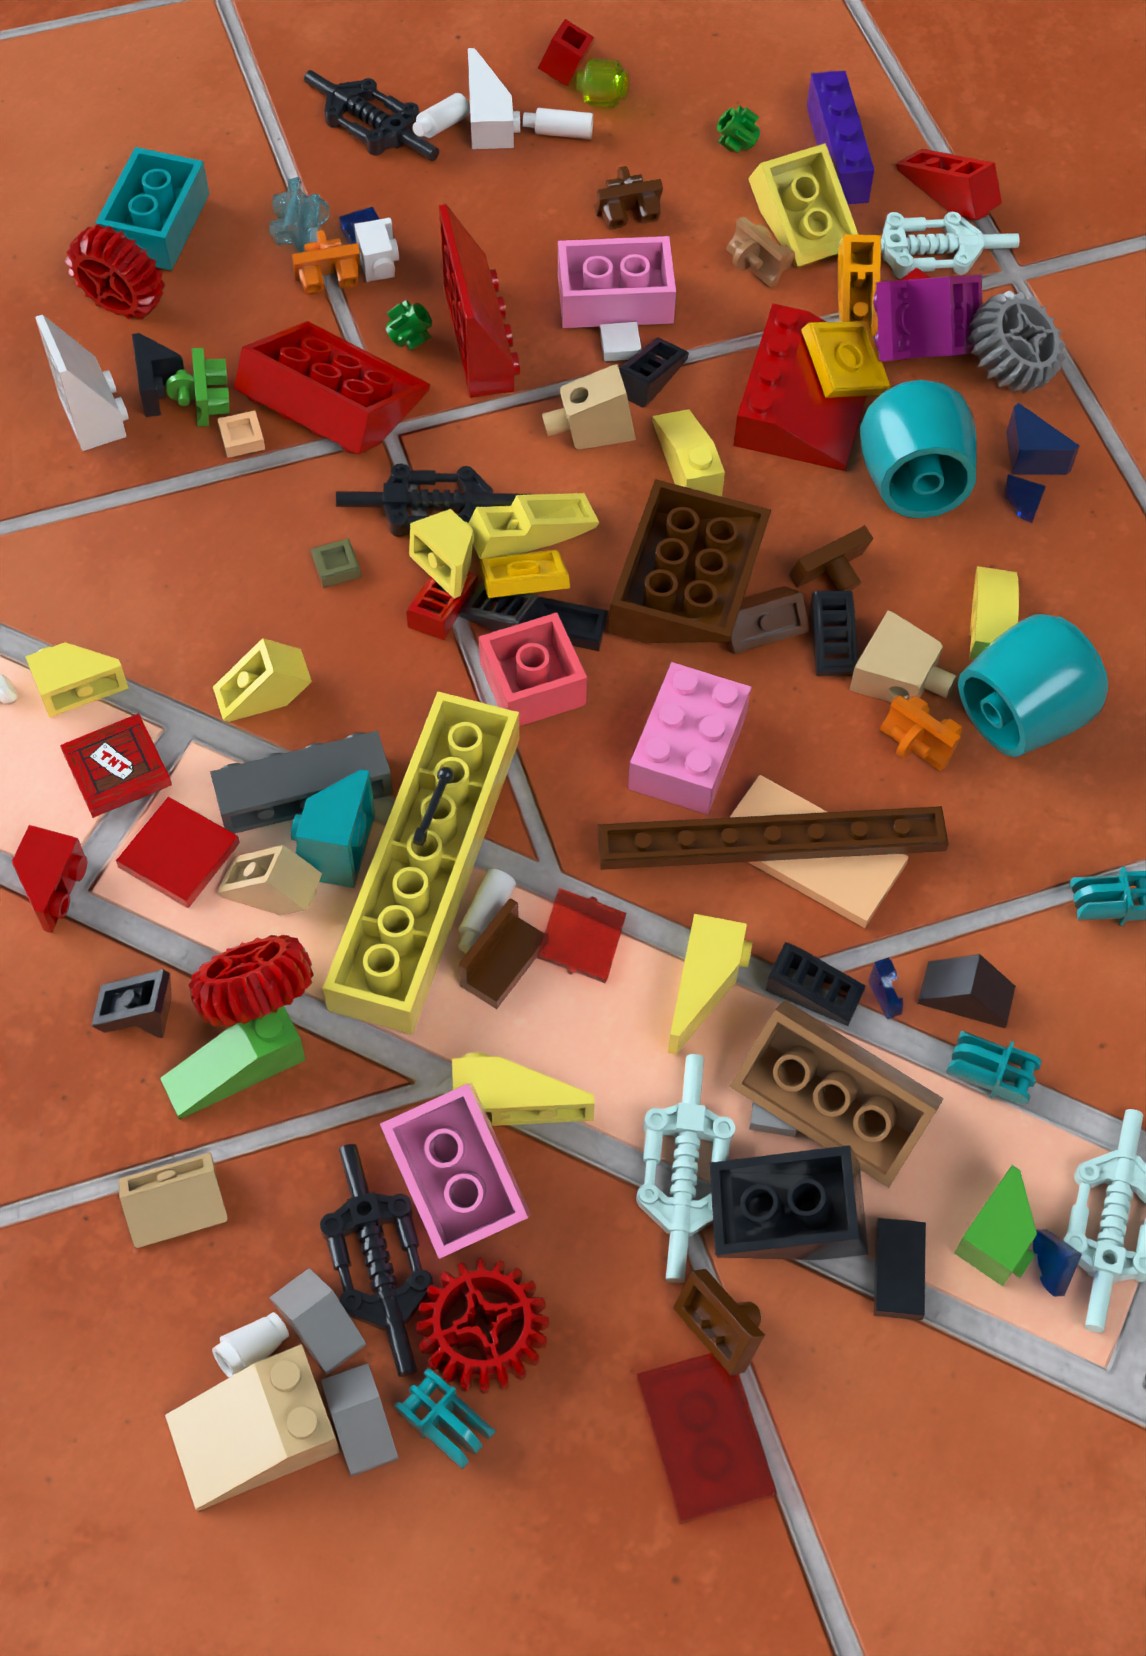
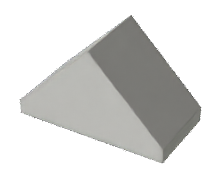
(318, 1320)
(359, 1419)

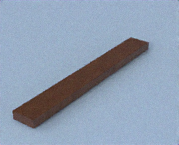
(772, 837)

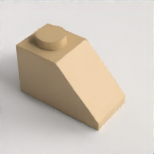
(271, 881)

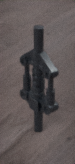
(387, 131)
(396, 498)
(365, 1215)

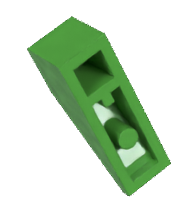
(234, 1062)

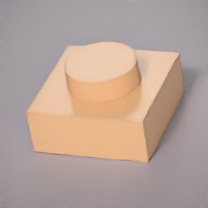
(241, 434)

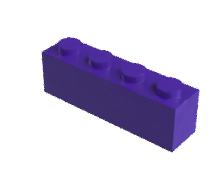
(839, 126)

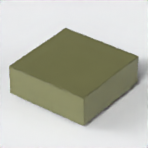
(336, 563)

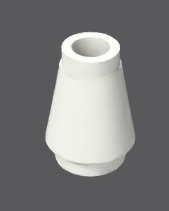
(250, 1344)

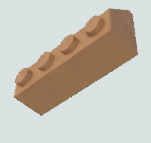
(841, 1095)

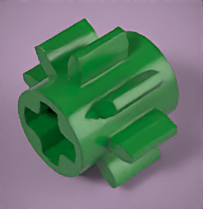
(738, 129)
(409, 324)

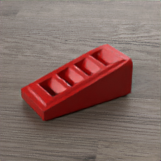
(431, 622)

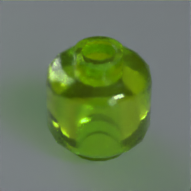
(603, 82)

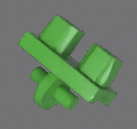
(186, 387)

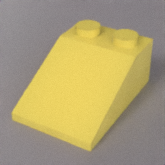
(803, 203)

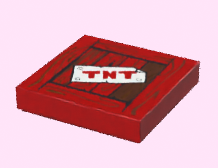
(115, 765)

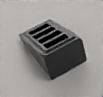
(647, 374)
(528, 606)
(833, 608)
(795, 992)

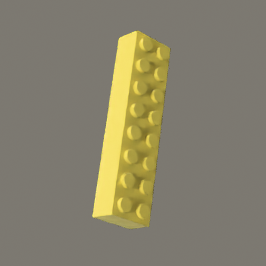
(417, 889)

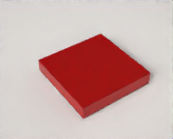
(178, 852)

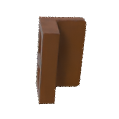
(768, 619)
(500, 956)

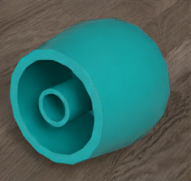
(931, 432)
(1034, 685)

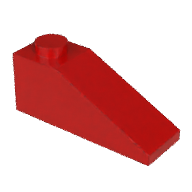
(954, 181)

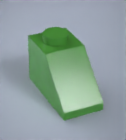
(1001, 1232)

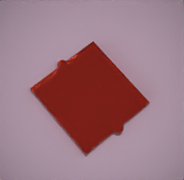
(581, 935)

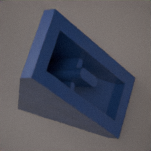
(1038, 446)

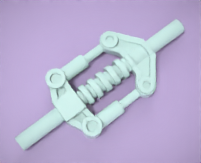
(960, 237)
(688, 1124)
(1107, 1257)

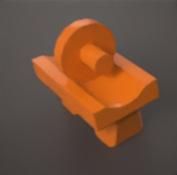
(326, 258)
(921, 733)

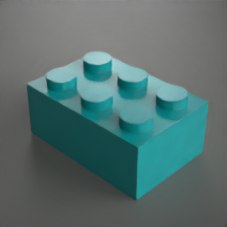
(157, 202)

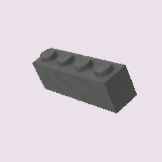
(279, 784)

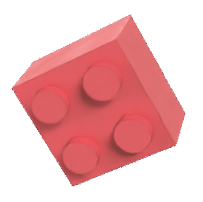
(533, 669)

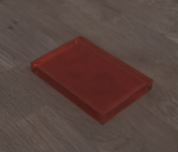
(705, 1437)

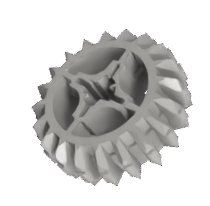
(1016, 342)

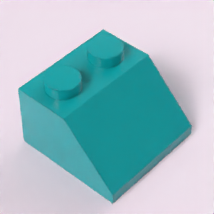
(336, 829)

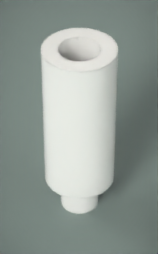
(441, 115)
(560, 123)
(488, 901)

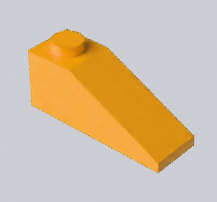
(857, 277)

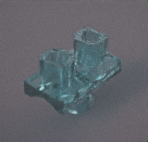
(297, 215)

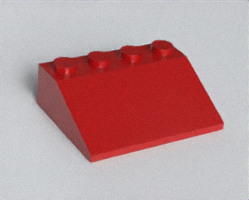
(476, 311)
(328, 385)
(785, 402)

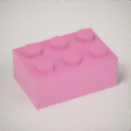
(616, 281)
(689, 738)
(455, 1170)

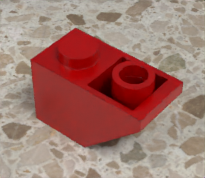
(566, 52)
(48, 869)

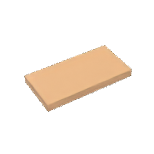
(844, 884)

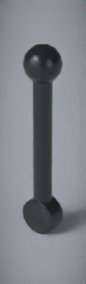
(445, 776)

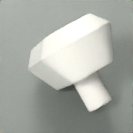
(7, 691)

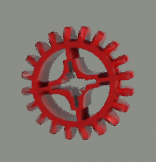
(115, 272)
(251, 980)
(466, 1334)

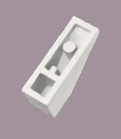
(490, 107)

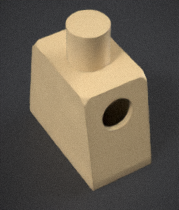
(593, 411)
(900, 663)

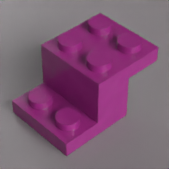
(926, 316)

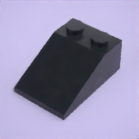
(789, 1206)

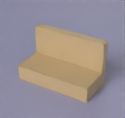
(172, 1200)

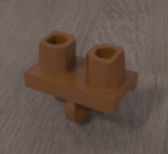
(628, 194)

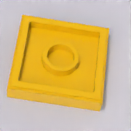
(845, 358)
(524, 573)

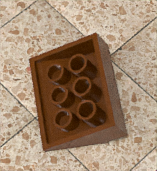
(687, 567)

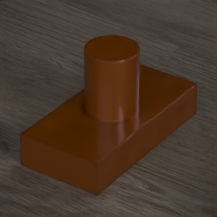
(834, 561)
(719, 1322)

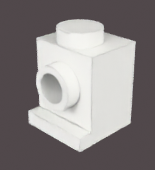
(377, 249)

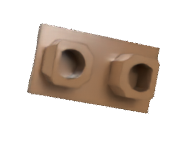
(756, 251)

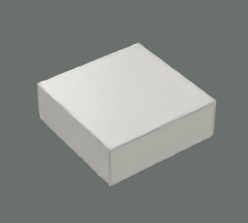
(619, 341)

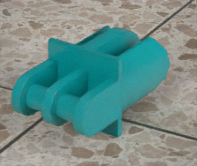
(1110, 896)
(986, 1064)
(441, 1416)

